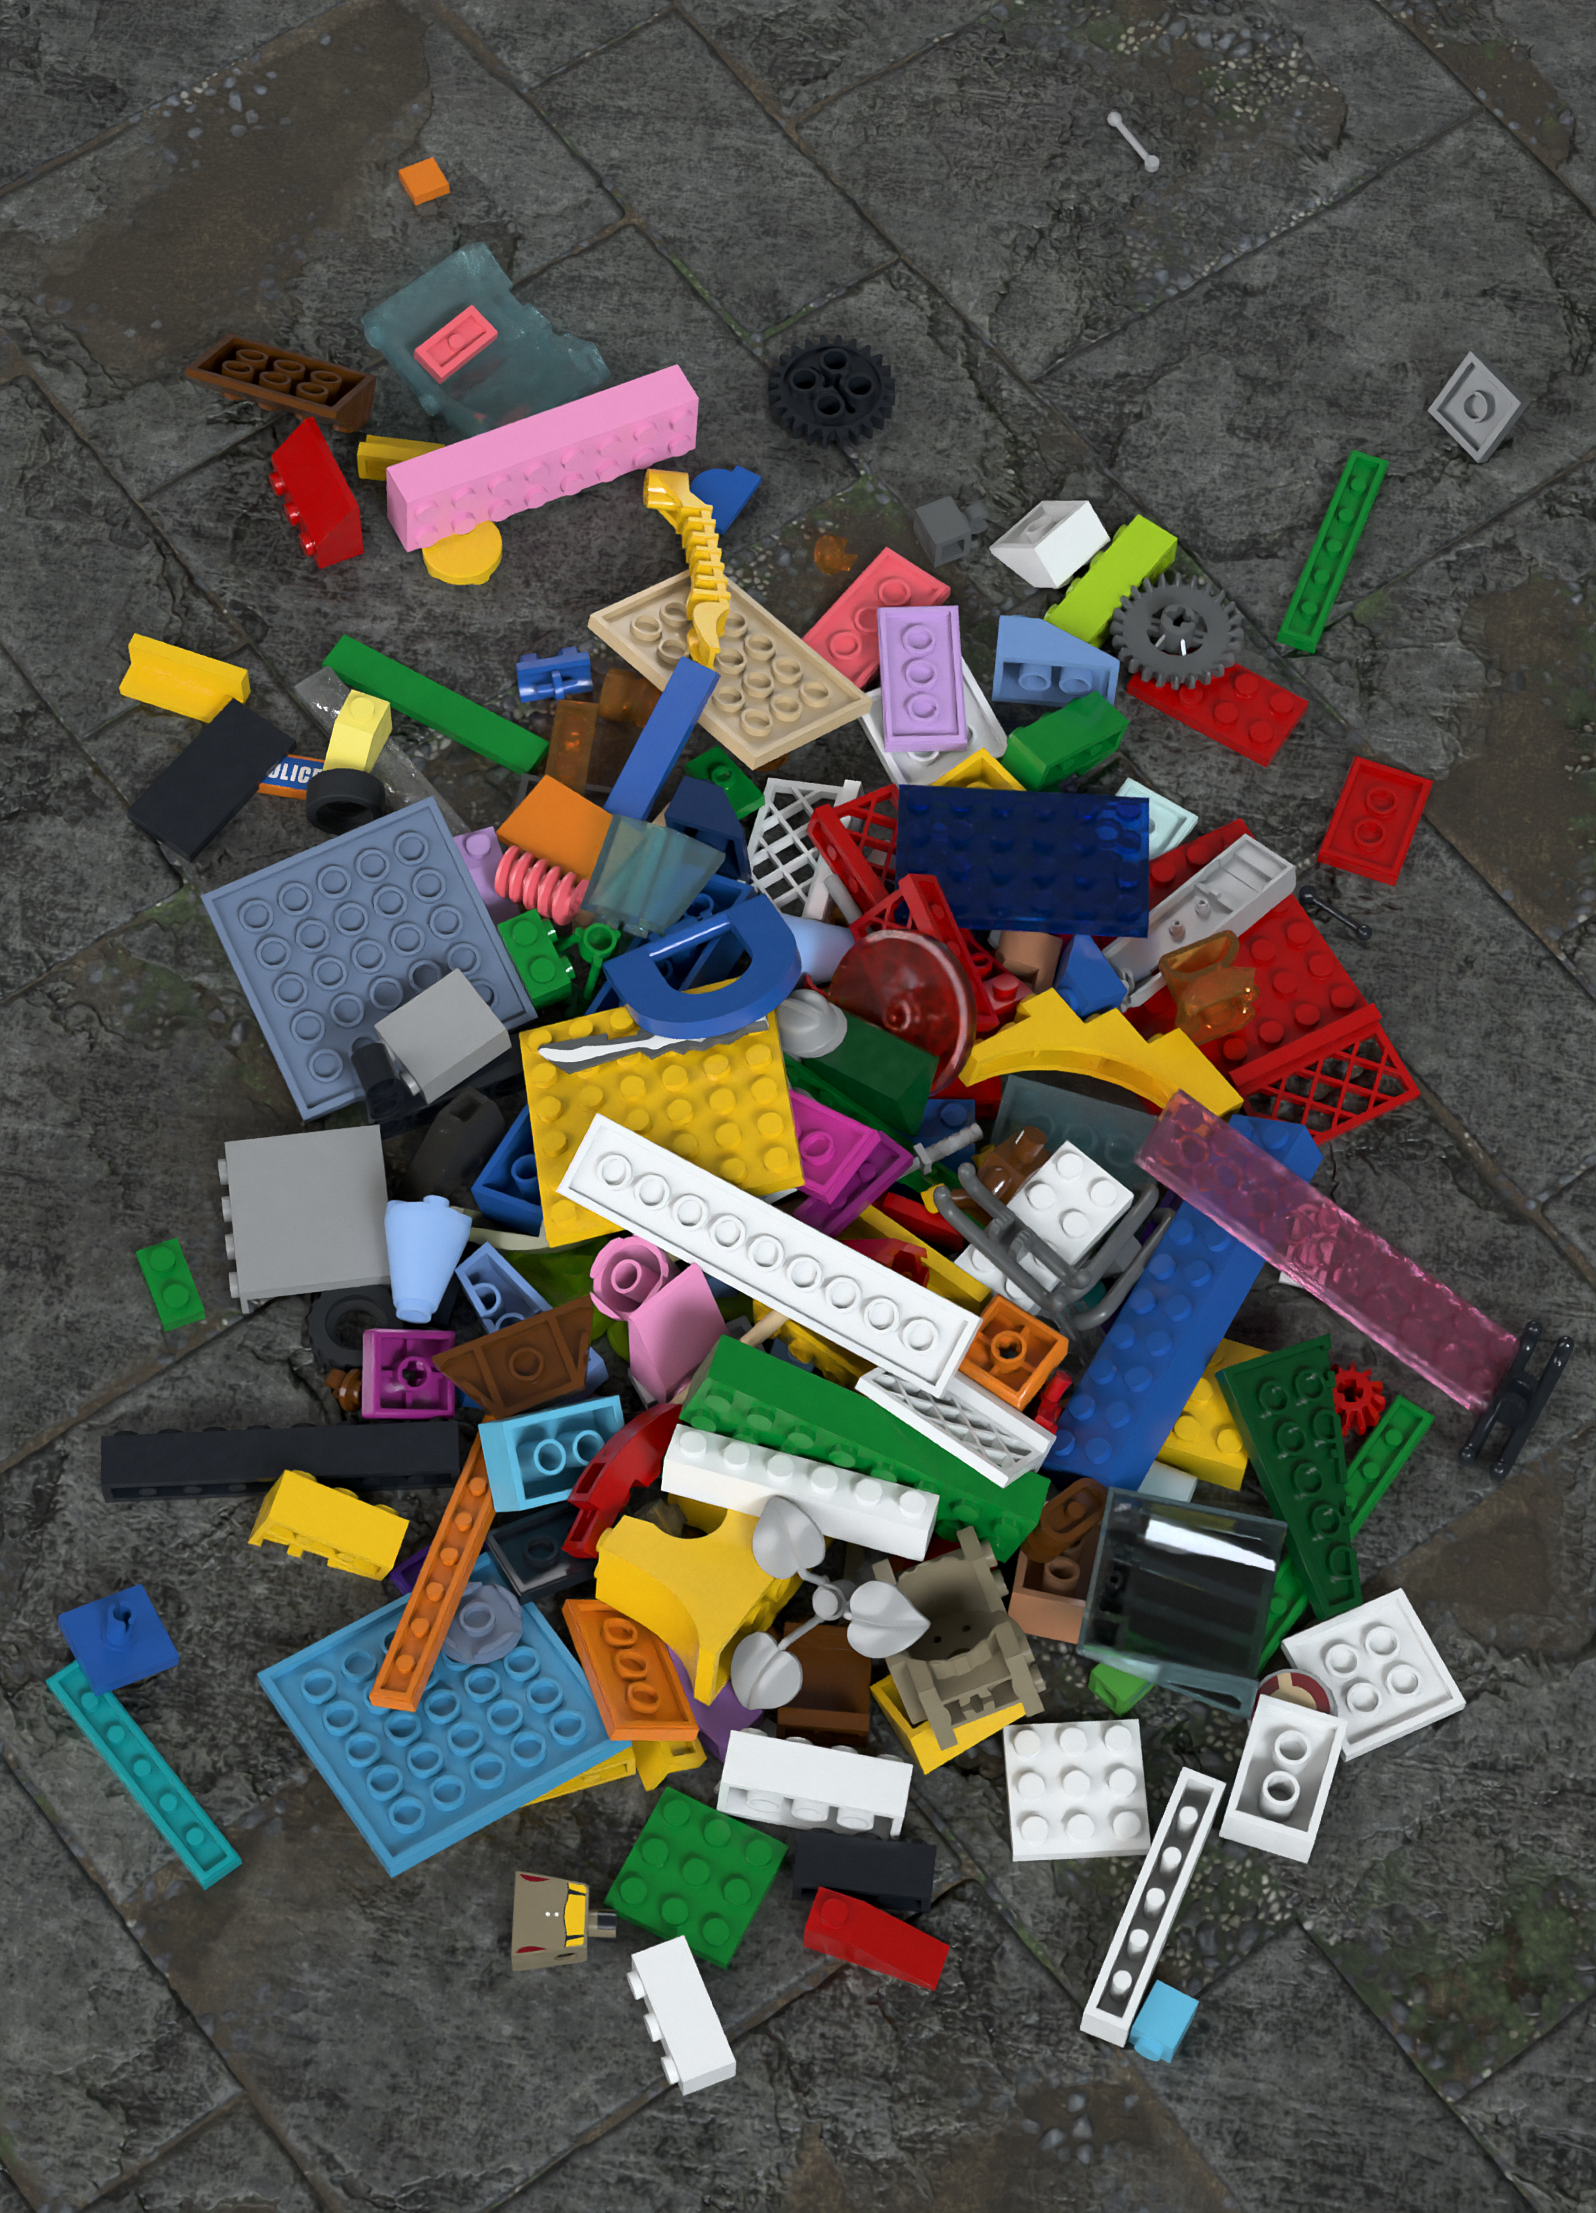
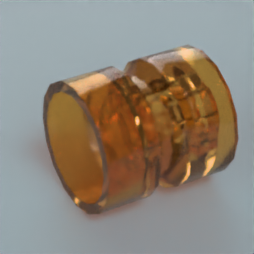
(627, 697)

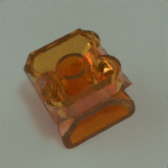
(1208, 989)

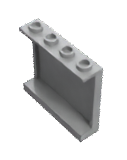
(305, 1212)

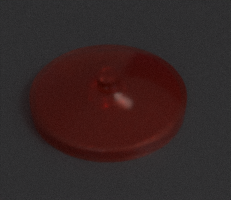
(914, 991)

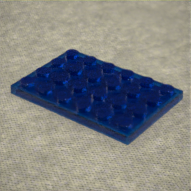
(1029, 858)

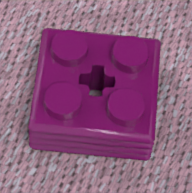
(387, 1392)

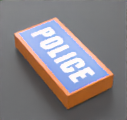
(291, 777)

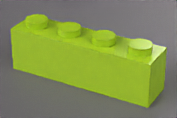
(1135, 553)

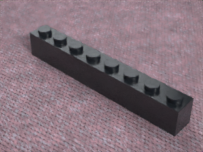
(253, 1459)

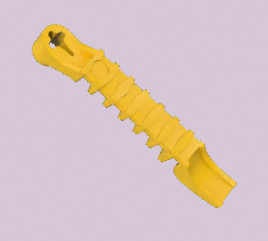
(708, 599)

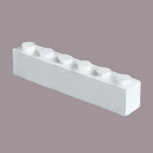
(837, 1499)
(1152, 1907)

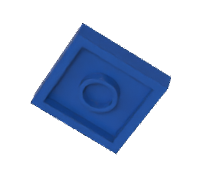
(118, 1640)

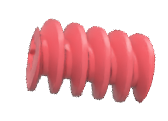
(539, 889)

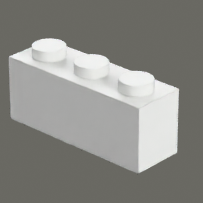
(681, 2016)

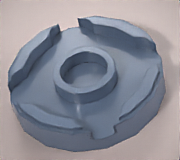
(484, 1625)

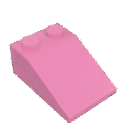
(674, 1334)

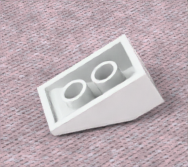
(1284, 1778)

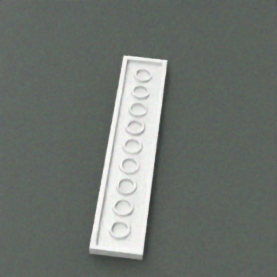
(770, 1256)

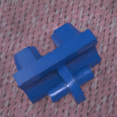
(554, 676)

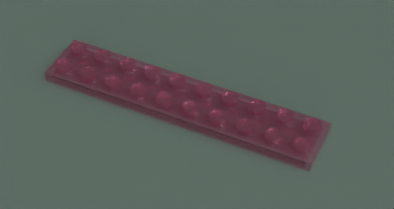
(1328, 1252)

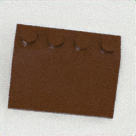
(286, 382)

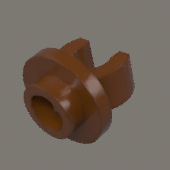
(346, 1388)

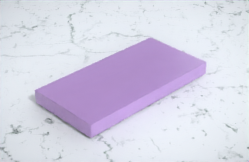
(921, 679)

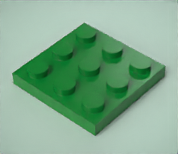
(696, 1877)

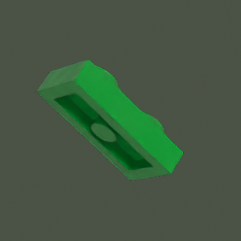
(170, 1284)

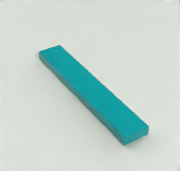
(146, 1777)

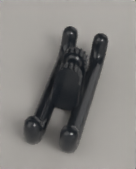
(1517, 1402)

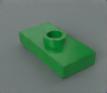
(721, 770)

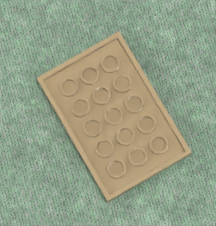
(771, 683)

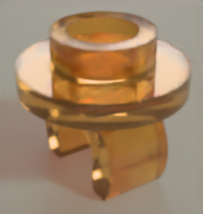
(831, 556)

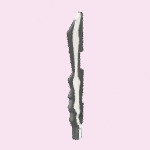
(595, 1050)

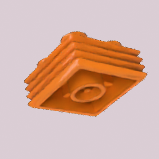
(1035, 1346)

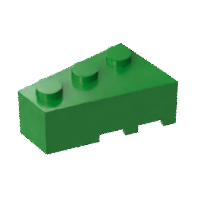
(1064, 743)

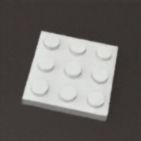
(928, 766)
(1378, 1670)
(1075, 1790)

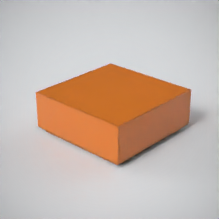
(423, 181)

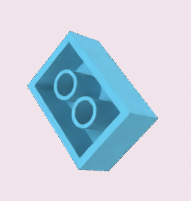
(544, 1452)

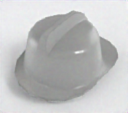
(810, 1024)

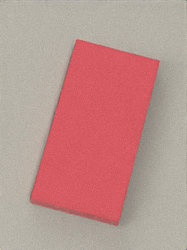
(848, 630)

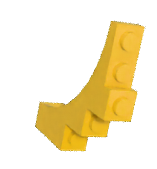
(1104, 1046)

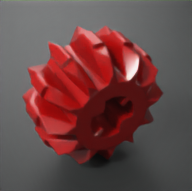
(1364, 1397)

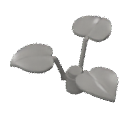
(879, 1612)

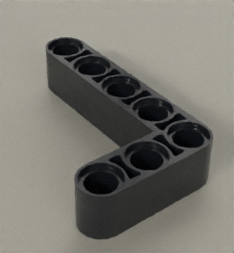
(387, 1102)

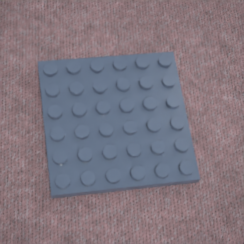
(352, 937)

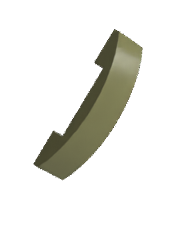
(514, 1242)

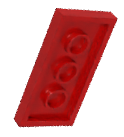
(1233, 710)

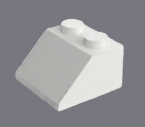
(1052, 542)

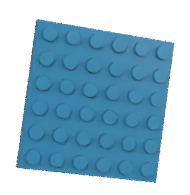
(468, 1752)

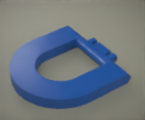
(682, 1015)

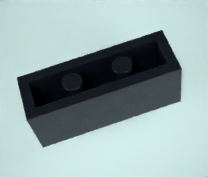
(865, 1868)

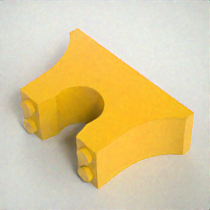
(693, 1591)

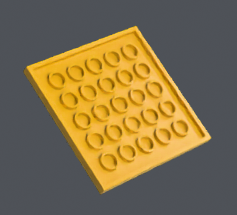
(710, 1106)

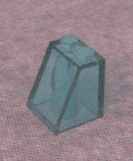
(647, 876)

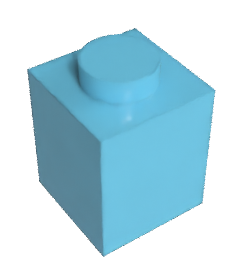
(1162, 2022)

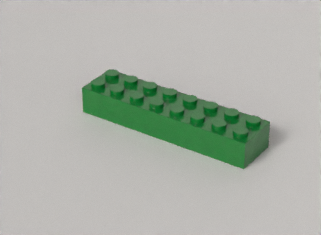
(792, 1411)

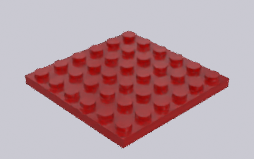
(1294, 966)

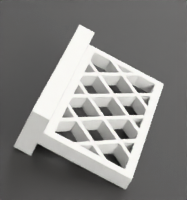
(819, 900)
(970, 1415)

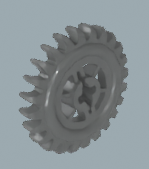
(1176, 632)

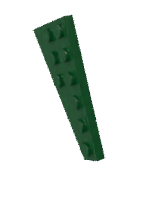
(1298, 1453)

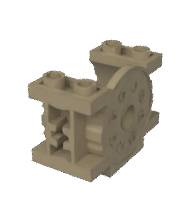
(972, 1653)

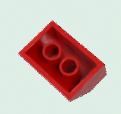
(316, 496)

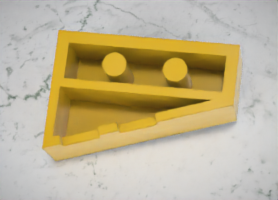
(330, 1524)

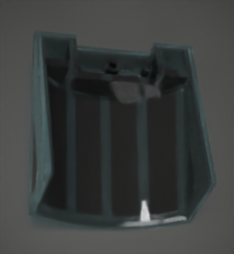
(1182, 1596)

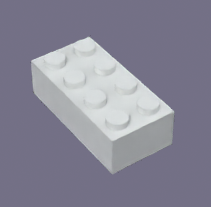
(1070, 1208)
(813, 1785)

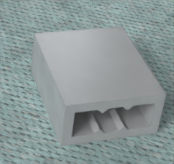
(442, 1036)

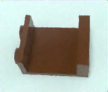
(834, 1689)

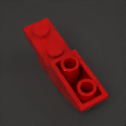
(625, 1461)

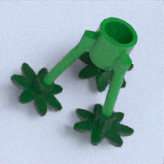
(596, 946)

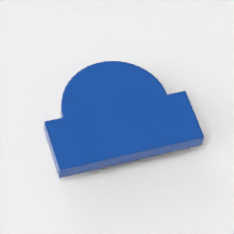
(726, 492)

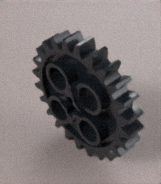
(809, 388)

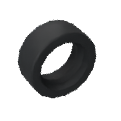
(344, 785)

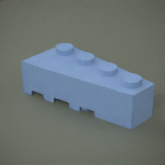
(505, 1298)

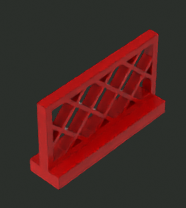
(846, 858)
(932, 916)
(1313, 1050)

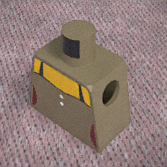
(554, 1922)

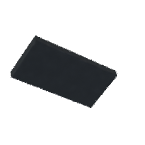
(211, 780)

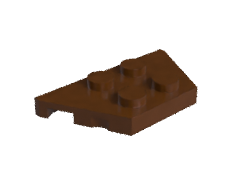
(526, 1362)

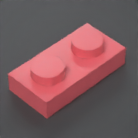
(455, 344)

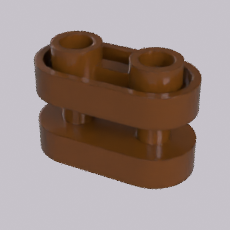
(1066, 1520)

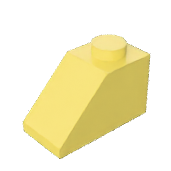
(359, 733)

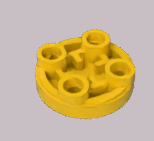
(466, 557)

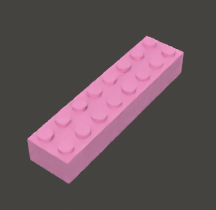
(542, 458)

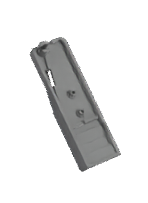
(1222, 896)

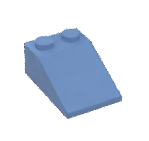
(1048, 665)

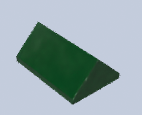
(880, 1073)

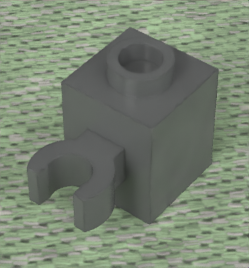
(945, 530)

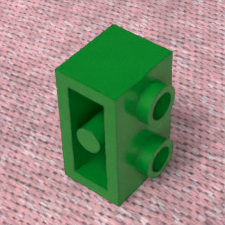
(535, 958)

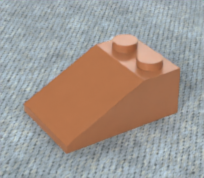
(1052, 1595)

